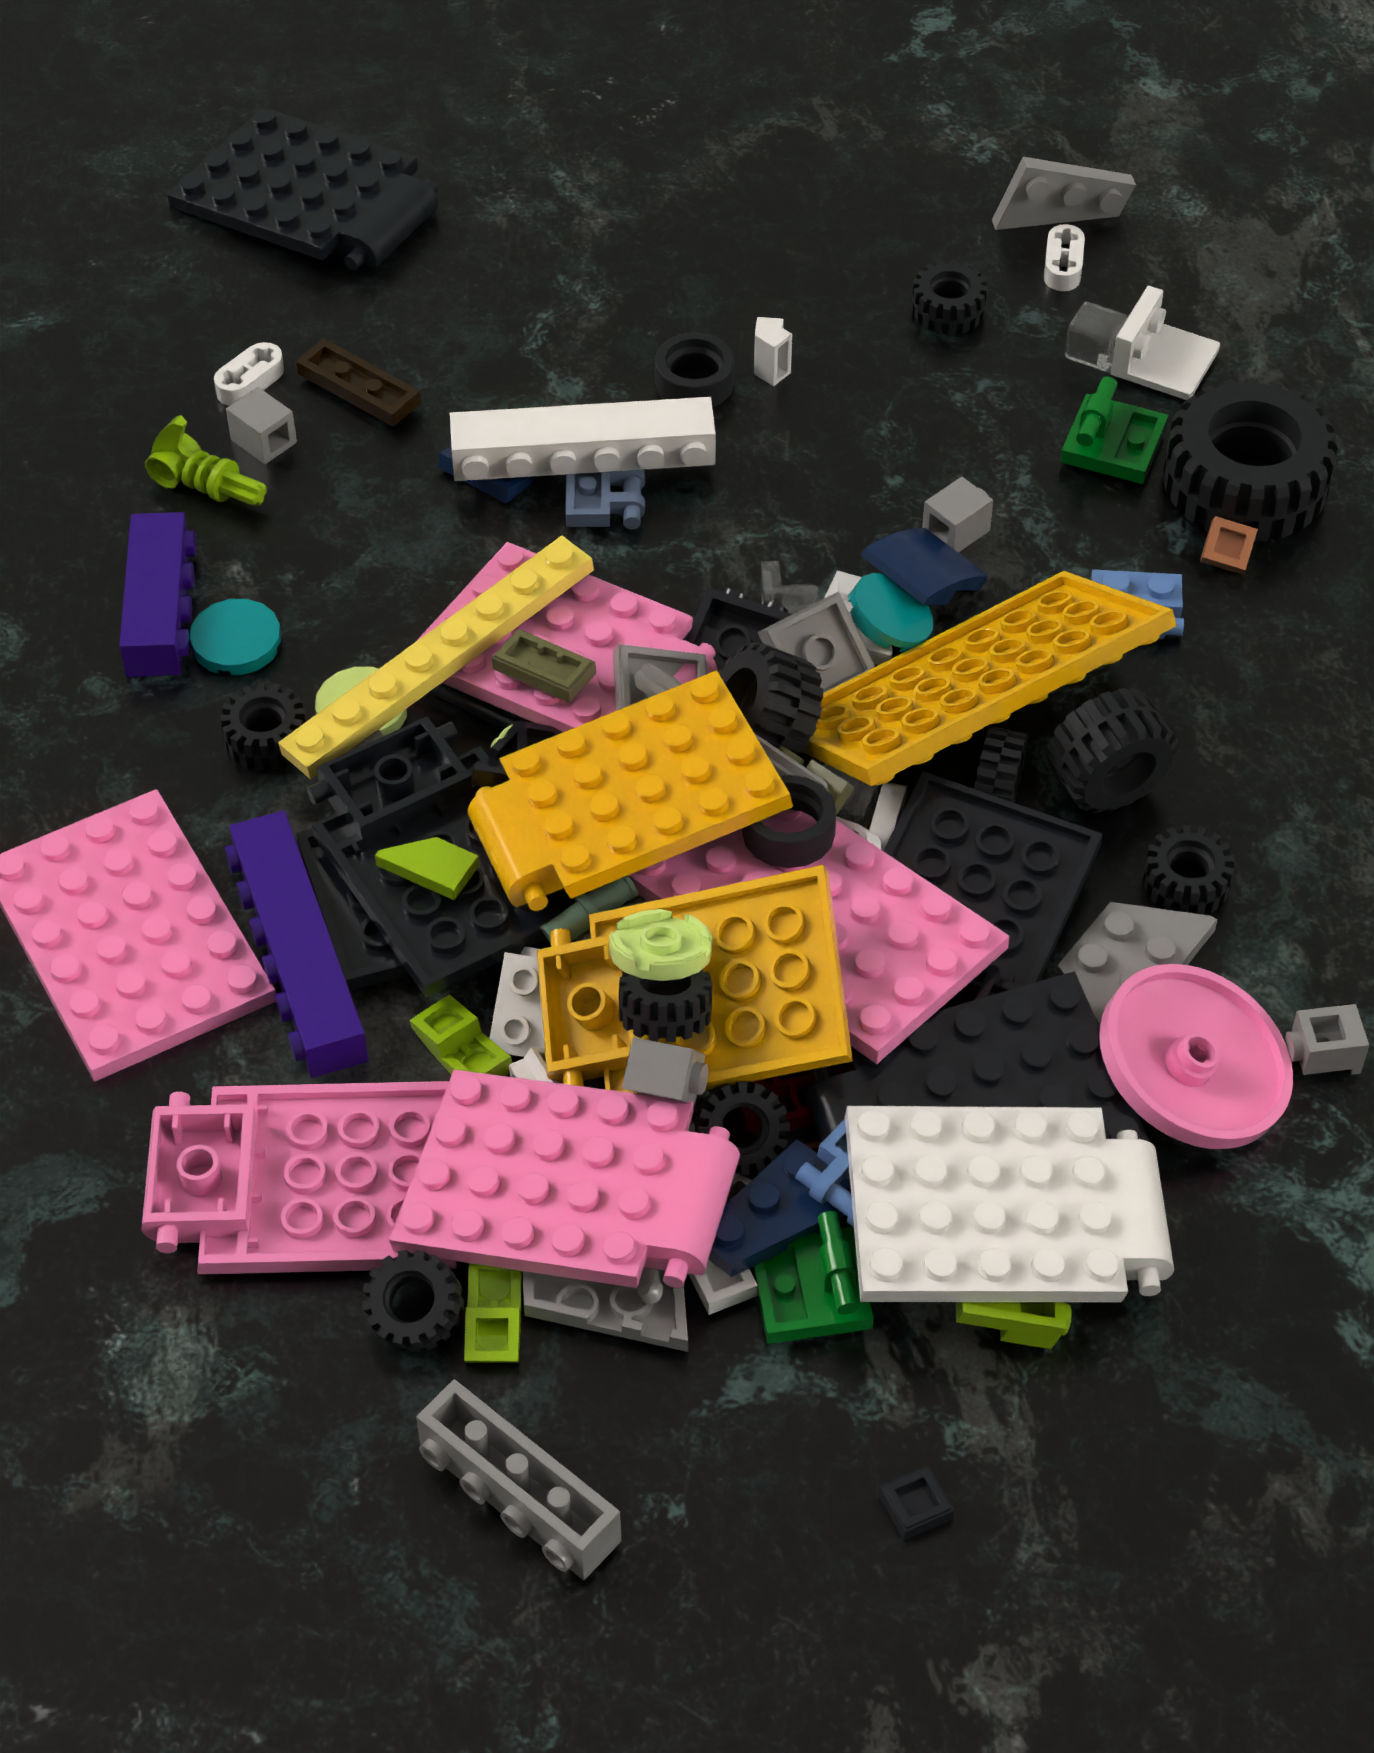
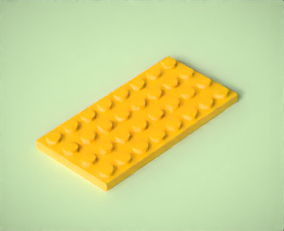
(979, 674)

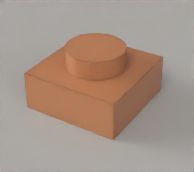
(1228, 545)

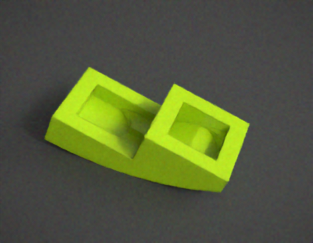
(457, 1039)
(493, 1315)

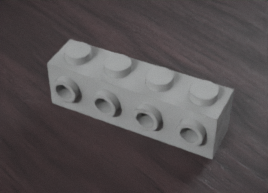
(518, 1480)

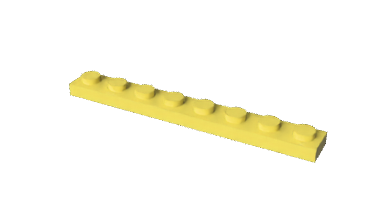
(436, 656)

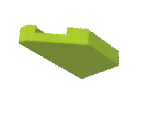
(431, 864)

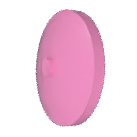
(1196, 1056)

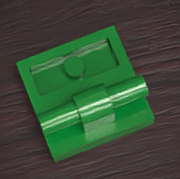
(1114, 436)
(813, 1286)

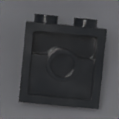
(731, 621)

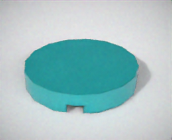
(889, 613)
(235, 636)

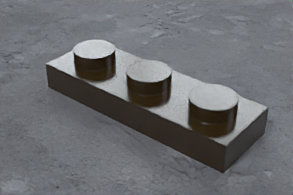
(358, 382)

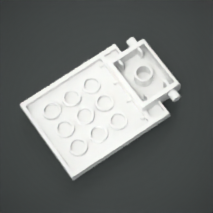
(1003, 1205)

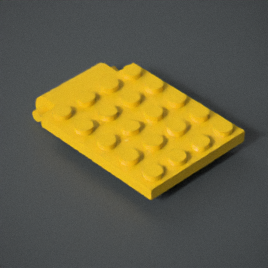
(625, 793)
(770, 974)

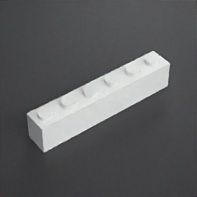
(582, 438)

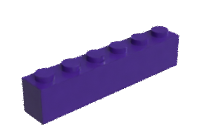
(297, 945)

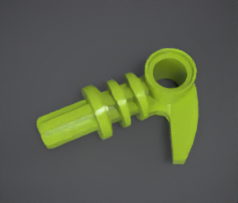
(179, 457)

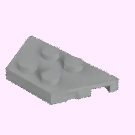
(1129, 940)

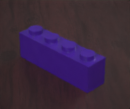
(157, 594)

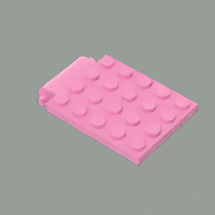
(584, 620)
(286, 1174)
(566, 1182)

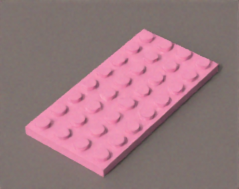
(897, 934)

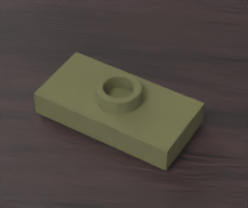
(544, 665)

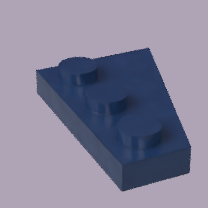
(769, 1213)

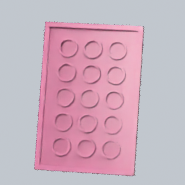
(129, 935)

